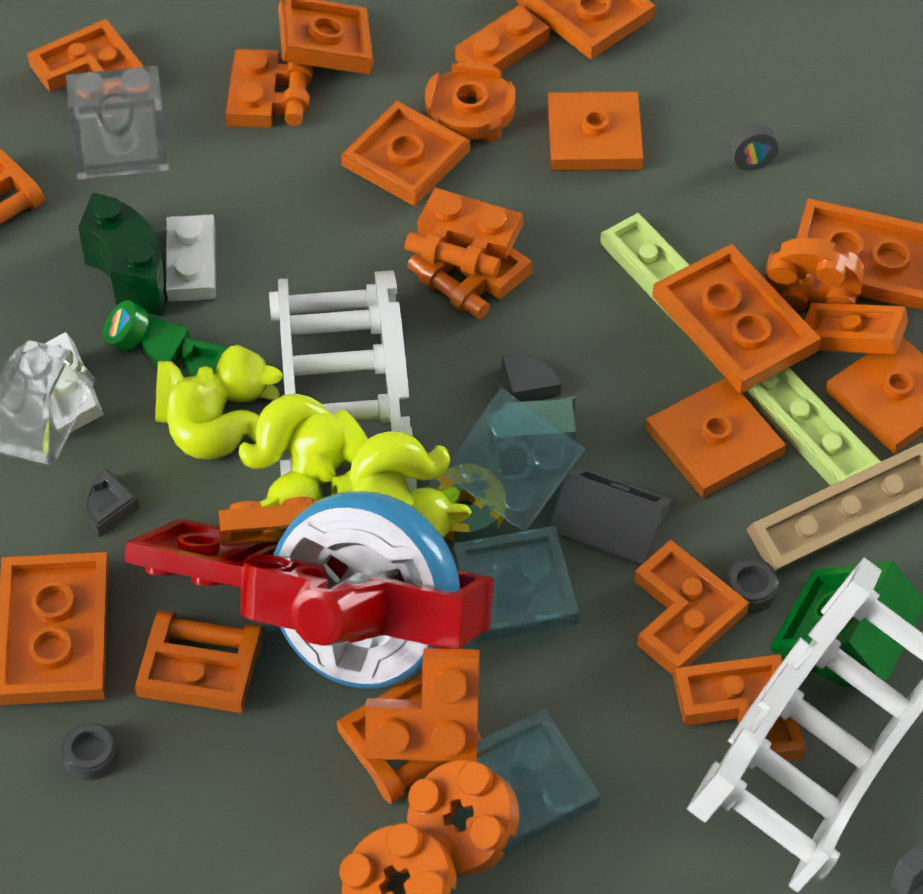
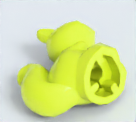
(196, 403)
(315, 442)
(385, 463)

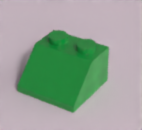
(858, 638)

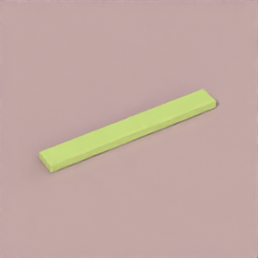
(783, 397)

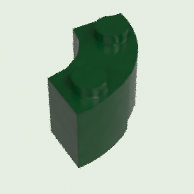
(126, 250)

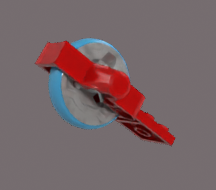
(349, 583)

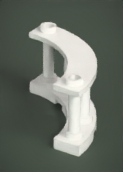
(386, 358)
(783, 698)

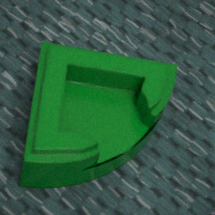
(163, 341)
(200, 354)

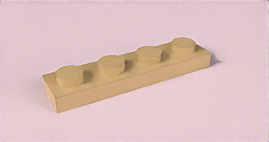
(840, 510)

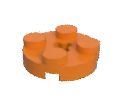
(473, 121)
(813, 273)
(475, 788)
(400, 850)

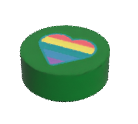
(125, 326)

